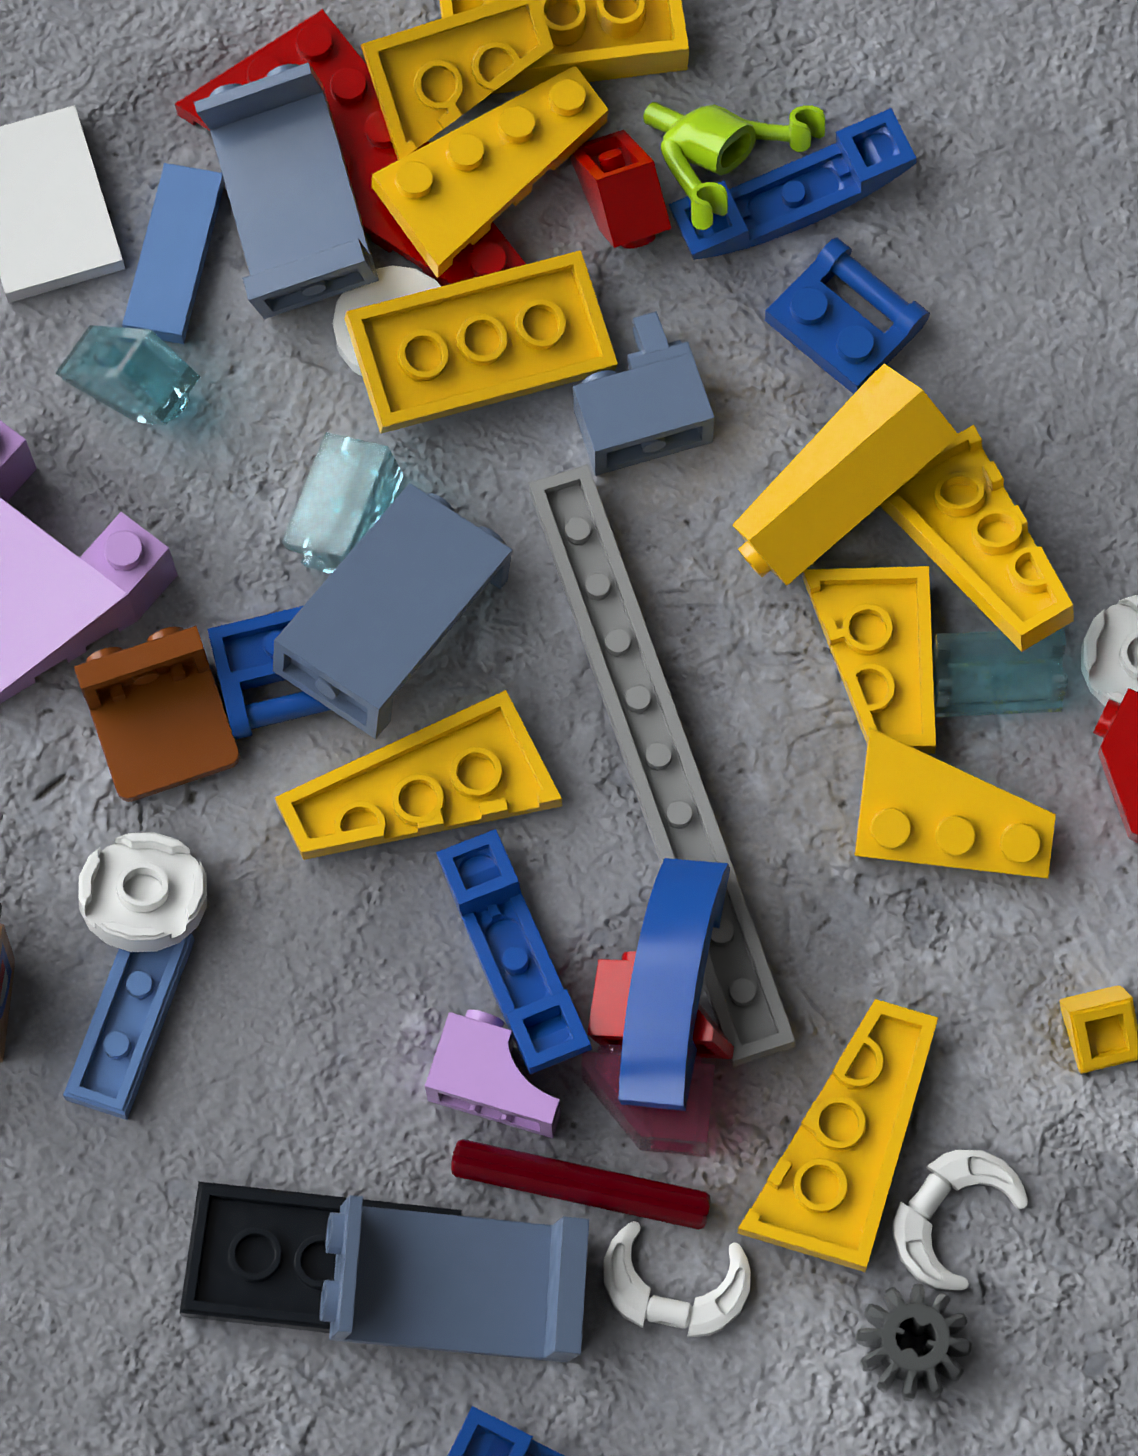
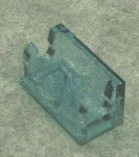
(341, 500)
(992, 676)

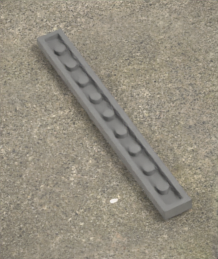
(657, 750)

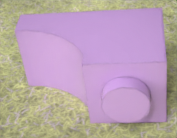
(479, 1076)

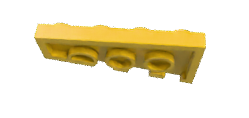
(473, 174)
(982, 541)
(432, 781)
(842, 1159)

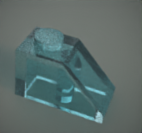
(130, 373)

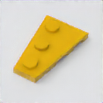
(450, 65)
(881, 645)
(945, 817)

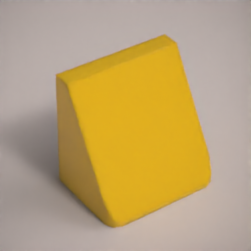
(1101, 1028)

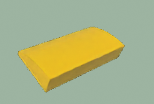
(602, 39)

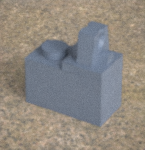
(647, 409)

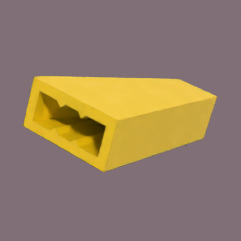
(843, 474)

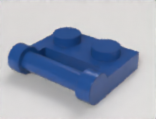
(833, 330)
(245, 661)

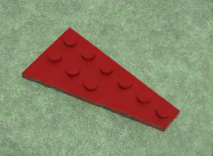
(361, 136)

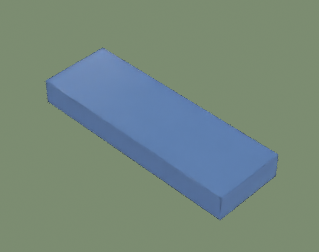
(174, 251)
(126, 1028)

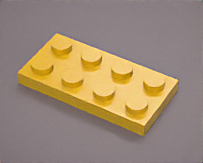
(480, 341)

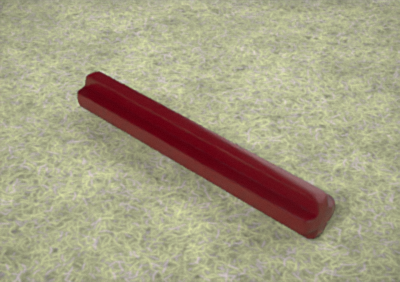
(580, 1184)

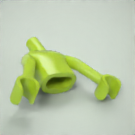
(720, 143)

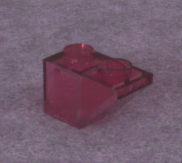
(647, 1126)

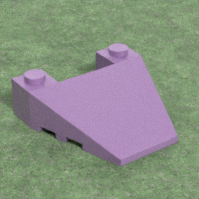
(51, 596)

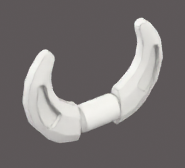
(910, 1225)
(633, 1300)

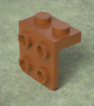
(157, 713)

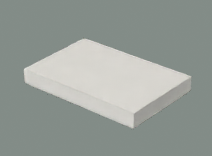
(51, 208)

